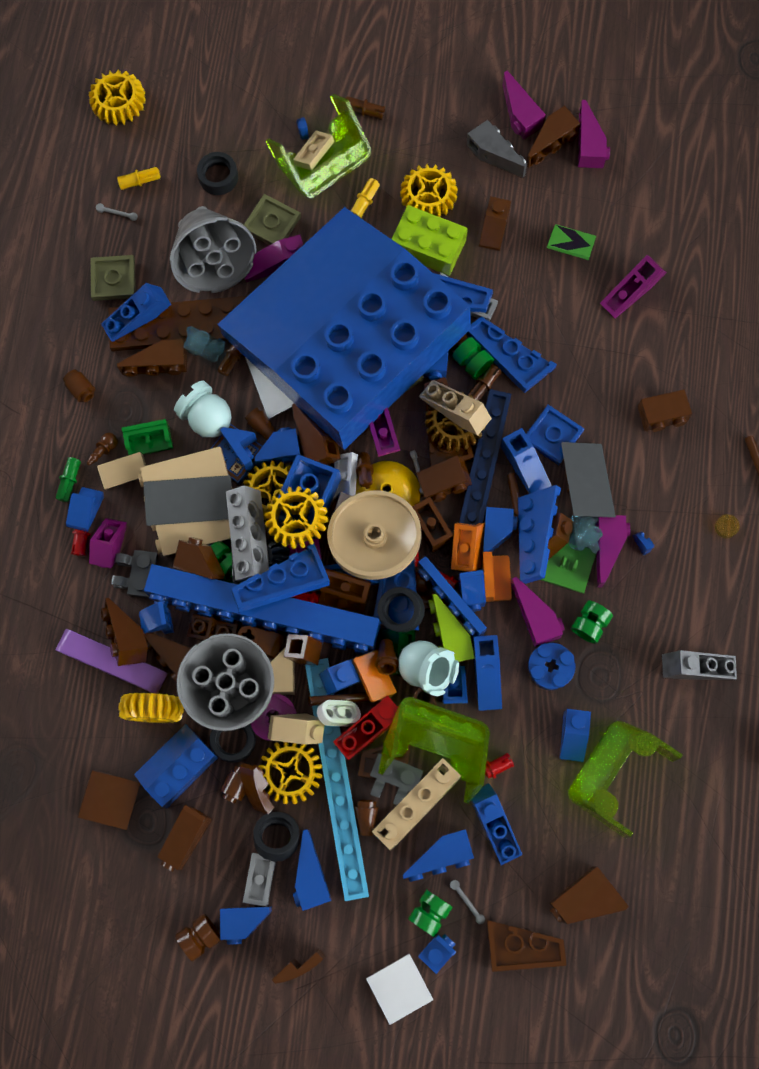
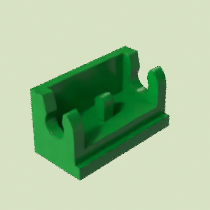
(148, 437)

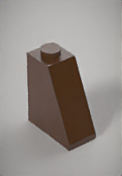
(183, 838)
(587, 898)

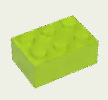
(431, 239)

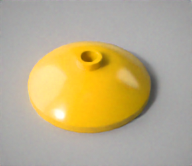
(397, 477)

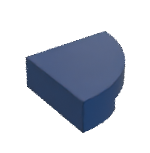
(302, 128)
(644, 545)

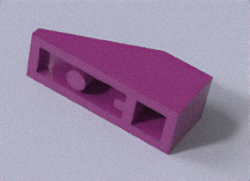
(523, 112)
(591, 140)
(272, 257)
(633, 286)
(384, 434)
(614, 536)
(538, 617)

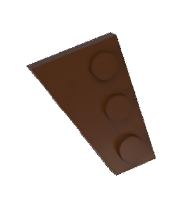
(522, 949)

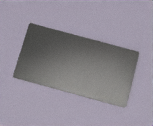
(588, 480)
(186, 500)

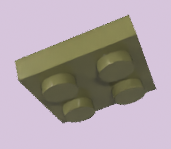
(272, 220)
(112, 277)

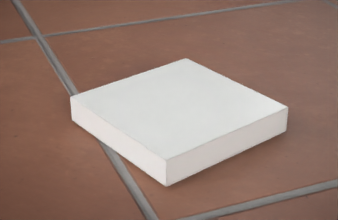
(399, 989)

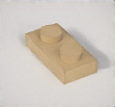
(313, 150)

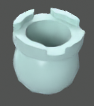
(204, 410)
(428, 667)

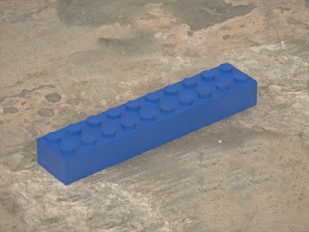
(286, 615)

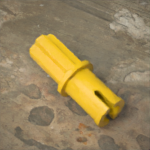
(138, 178)
(365, 197)

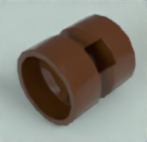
(198, 937)

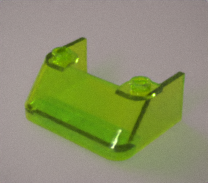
(344, 155)
(442, 733)
(604, 763)

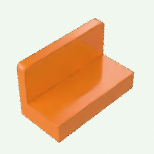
(467, 546)
(496, 577)
(375, 683)

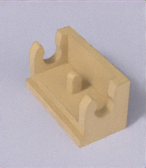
(121, 470)

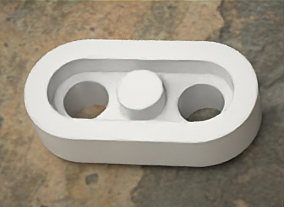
(334, 711)

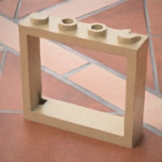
(417, 804)

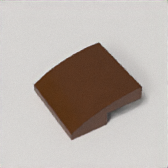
(345, 592)
(108, 800)
(295, 970)

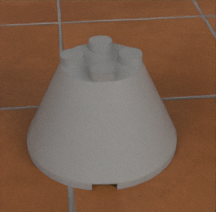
(211, 251)
(225, 682)

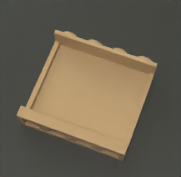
(195, 465)

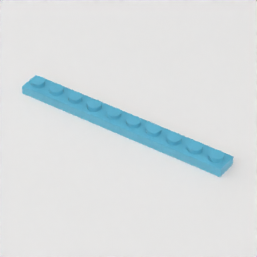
(339, 799)

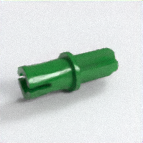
(68, 479)

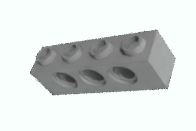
(247, 532)

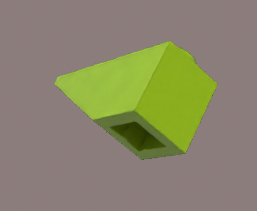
(451, 632)

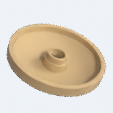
(374, 535)

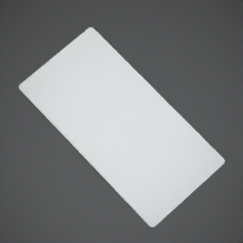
(272, 397)

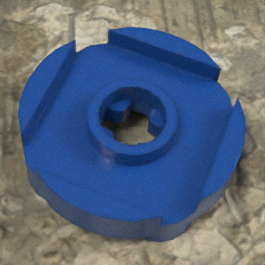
(539, 672)

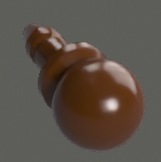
(107, 442)

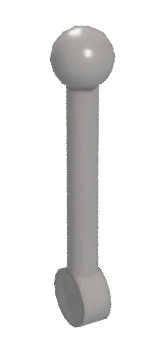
(100, 208)
(413, 454)
(480, 919)

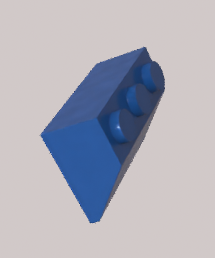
(316, 477)
(175, 766)

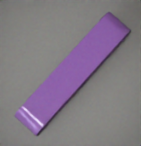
(100, 657)

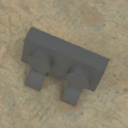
(140, 567)
(398, 775)

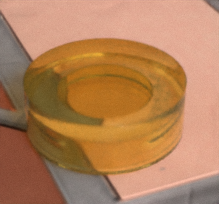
(727, 526)

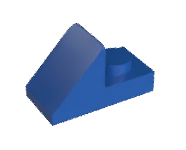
(238, 442)
(83, 508)
(156, 618)
(458, 691)

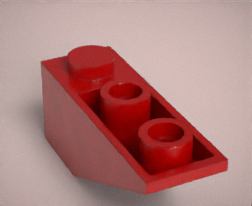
(367, 728)

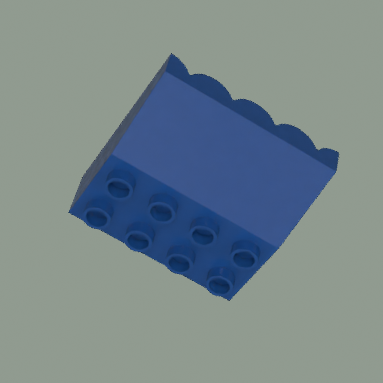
(347, 325)

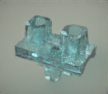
(202, 344)
(585, 533)

